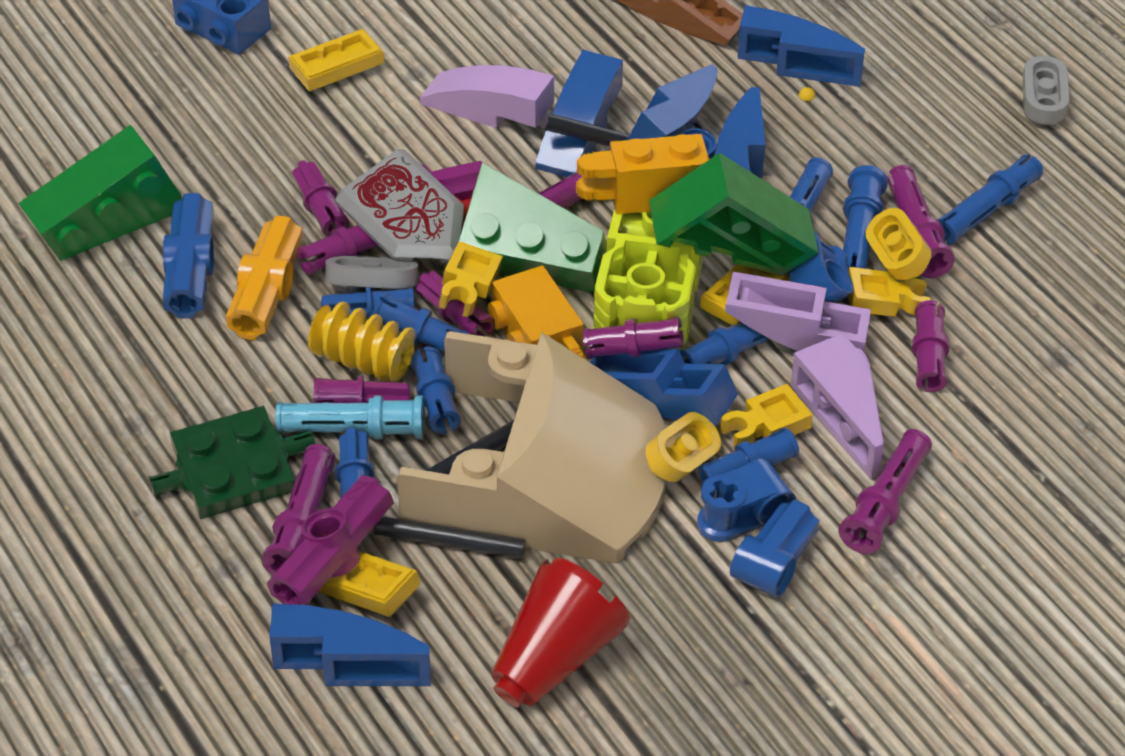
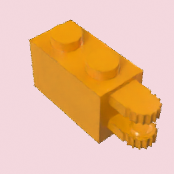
(638, 170)
(534, 304)

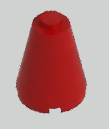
(555, 632)

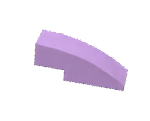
(491, 94)
(793, 312)

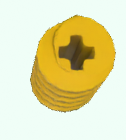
(361, 342)

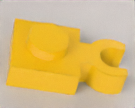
(469, 276)
(884, 294)
(767, 415)

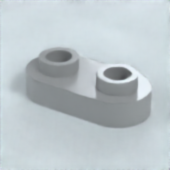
(1045, 90)
(355, 272)

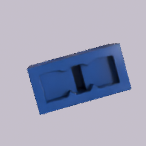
(225, 22)

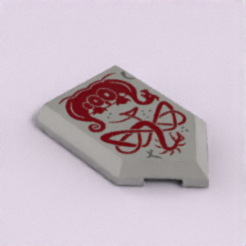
(404, 209)

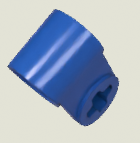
(825, 270)
(744, 496)

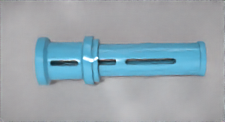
(375, 417)

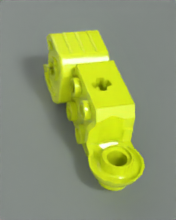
(644, 278)

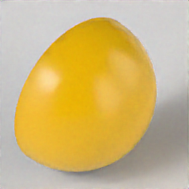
(807, 94)

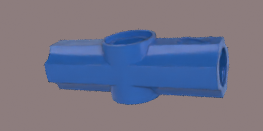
(188, 256)

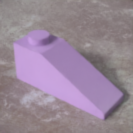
(839, 390)

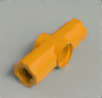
(264, 278)

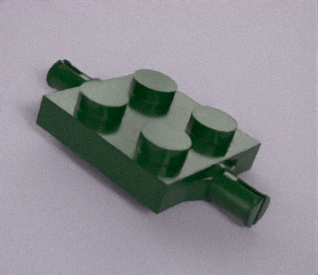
(231, 462)

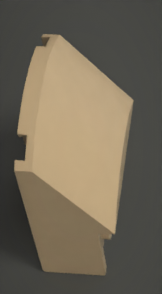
(572, 462)

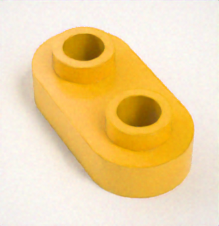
(898, 244)
(682, 447)

